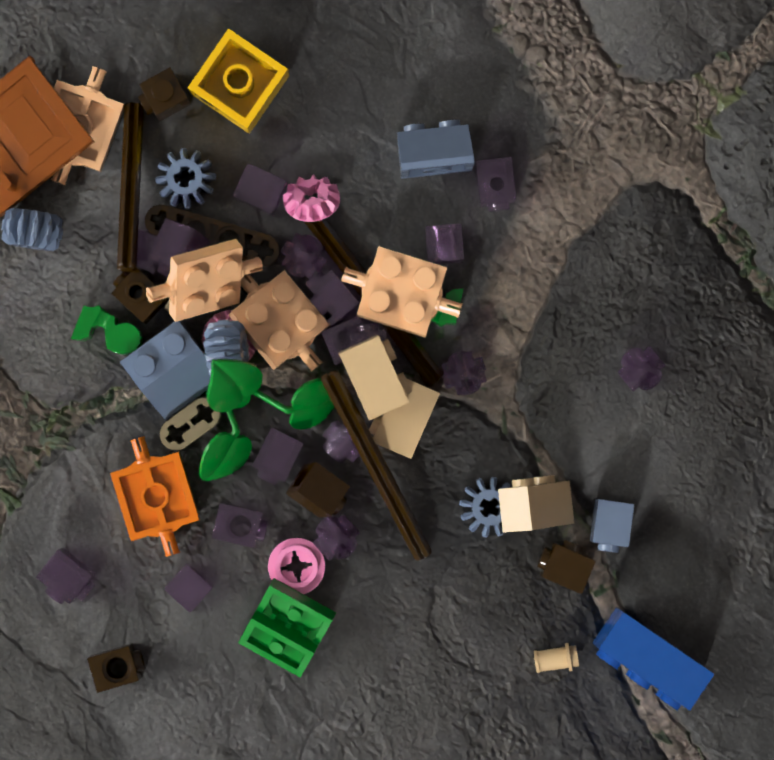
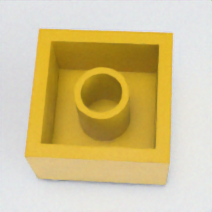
(238, 81)

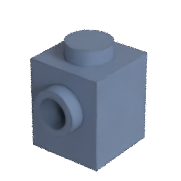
(611, 524)

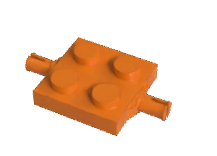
(155, 496)

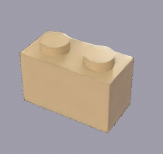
(375, 377)
(403, 426)
(535, 504)

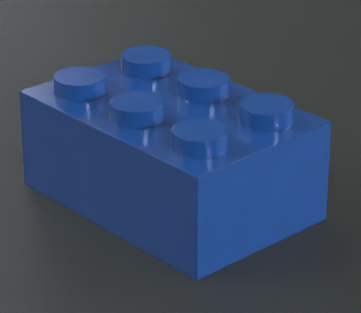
(651, 661)

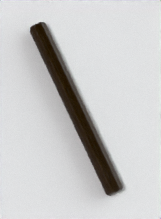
(405, 341)
(376, 464)

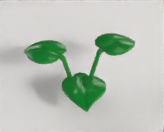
(231, 388)

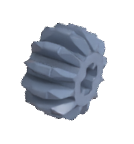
(176, 171)
(32, 229)
(225, 341)
(487, 494)

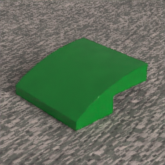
(287, 627)

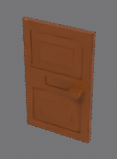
(35, 133)

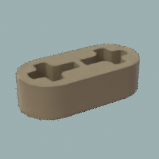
(184, 417)

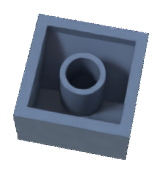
(435, 149)
(169, 369)

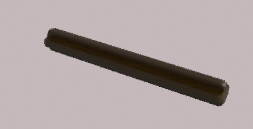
(130, 187)

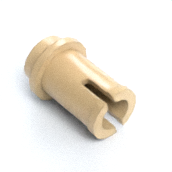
(556, 658)

